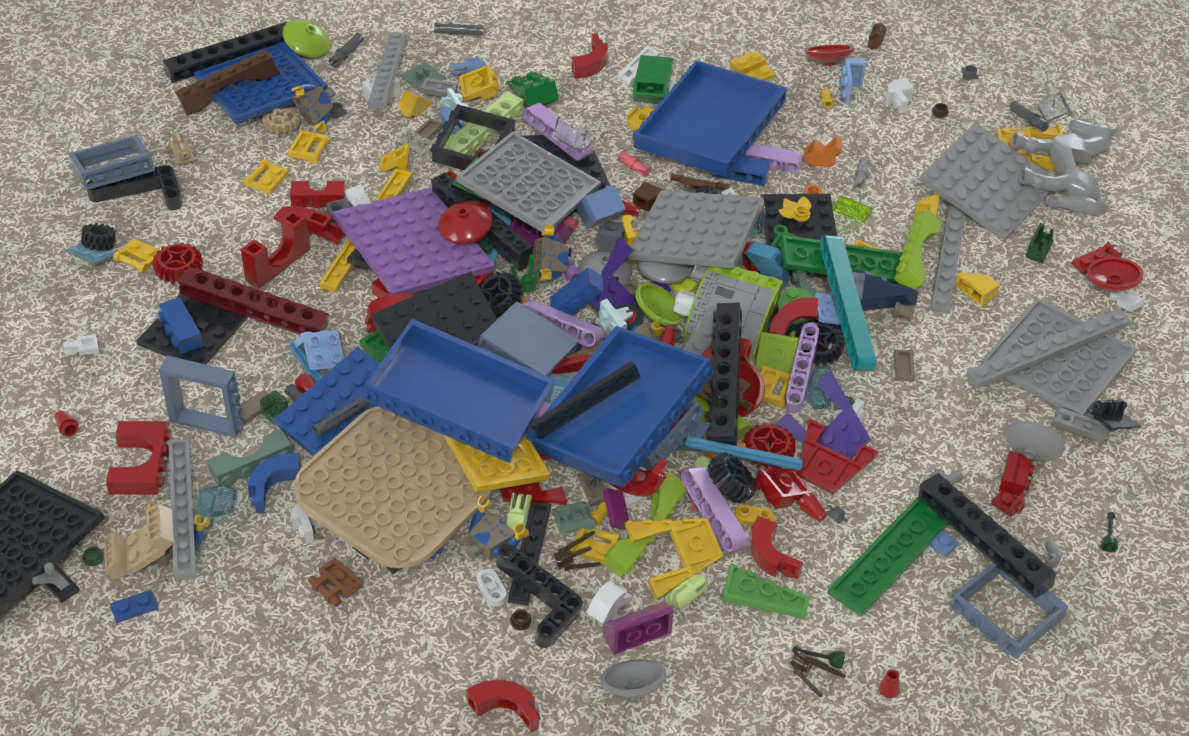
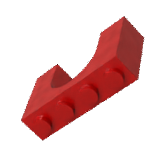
(294, 243)
(147, 477)

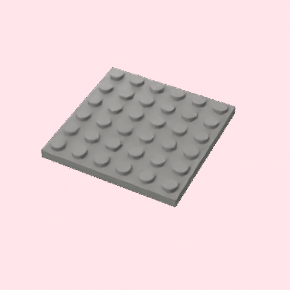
(528, 181)
(983, 181)
(697, 229)
(1071, 378)

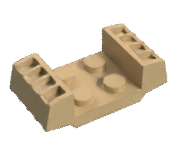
(142, 547)

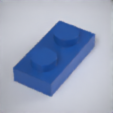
(133, 606)

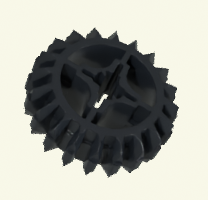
(496, 291)
(827, 335)
(732, 478)

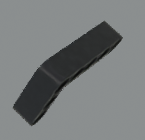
(161, 178)
(543, 591)

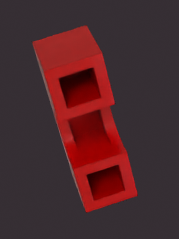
(303, 196)

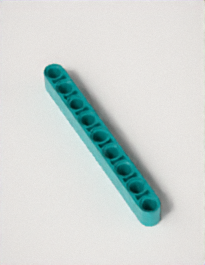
(847, 303)

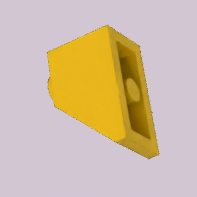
(413, 104)
(977, 286)

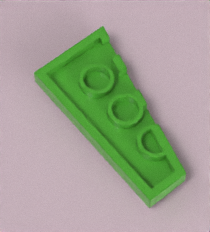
(754, 592)

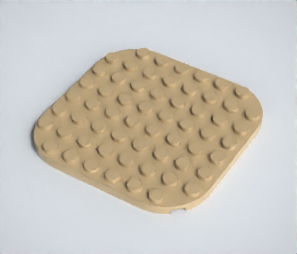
(388, 489)

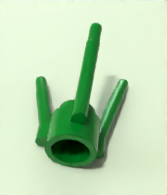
(527, 281)

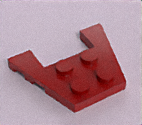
(826, 467)
(547, 496)

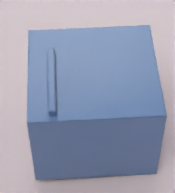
(600, 206)

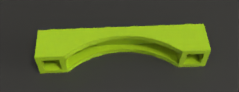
(911, 269)
(623, 553)

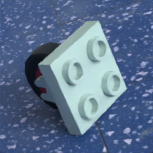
(622, 315)

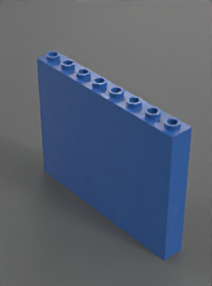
(710, 118)
(458, 390)
(627, 426)

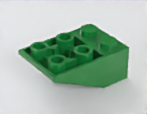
(652, 79)
(534, 88)

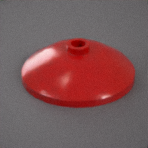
(829, 53)
(465, 222)
(1115, 273)
(756, 393)

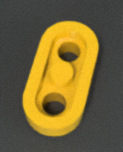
(751, 514)

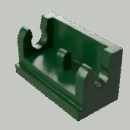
(1040, 244)

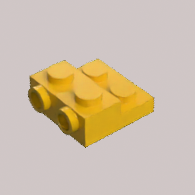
(752, 65)
(479, 83)

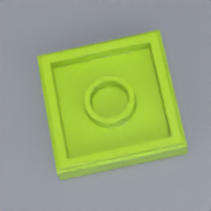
(776, 352)

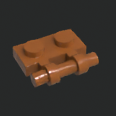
(341, 579)

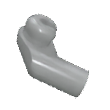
(952, 478)
(1054, 553)

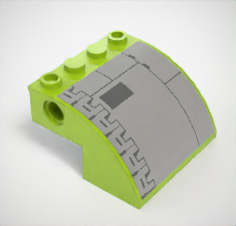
(754, 291)

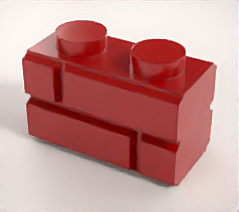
(1016, 474)

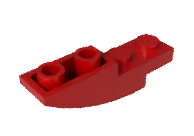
(317, 223)

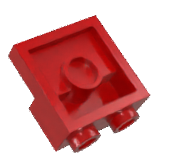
(781, 486)

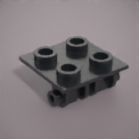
(1112, 414)

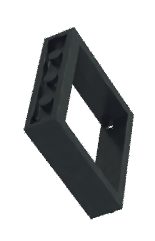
(464, 113)

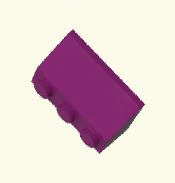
(531, 234)
(638, 627)

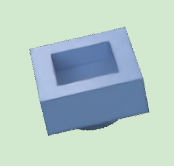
(944, 543)

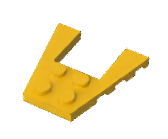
(1045, 162)
(693, 542)

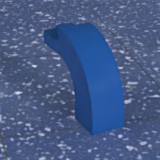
(271, 471)

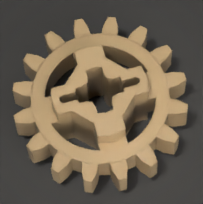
(281, 120)

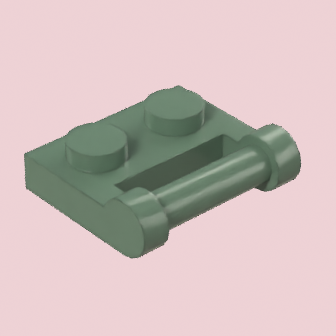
(567, 519)

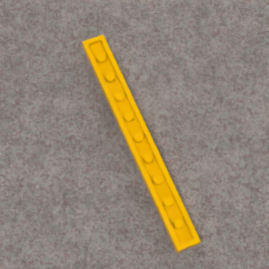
(340, 268)

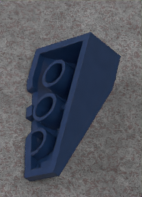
(880, 294)

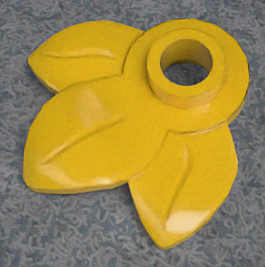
(797, 211)

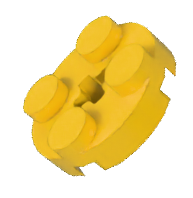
(636, 117)

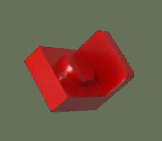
(1009, 503)

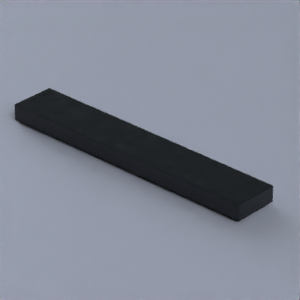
(585, 400)
(531, 547)

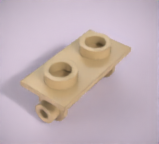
(181, 149)

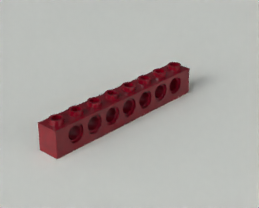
(251, 302)

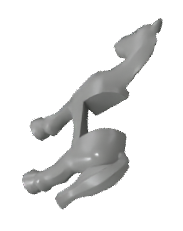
(1064, 150)

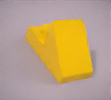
(397, 158)
(930, 203)

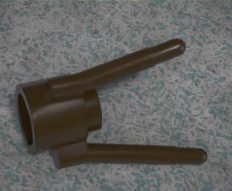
(564, 558)
(802, 662)

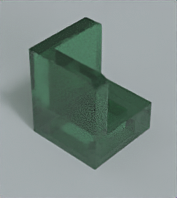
(273, 405)

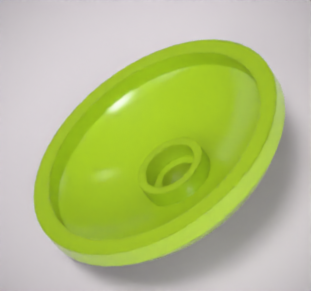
(306, 38)
(657, 304)

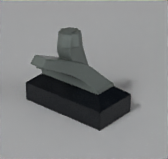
(57, 582)

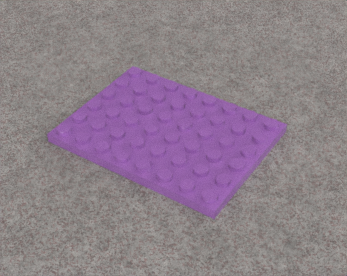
(404, 242)

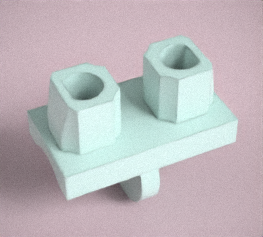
(451, 100)

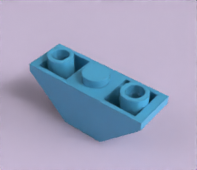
(768, 261)

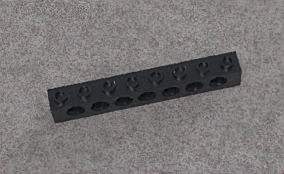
(184, 65)
(504, 238)
(732, 315)
(987, 535)

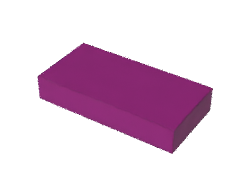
(616, 508)

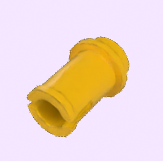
(827, 100)
(599, 514)

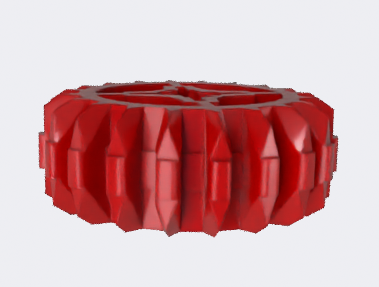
(174, 260)
(779, 439)

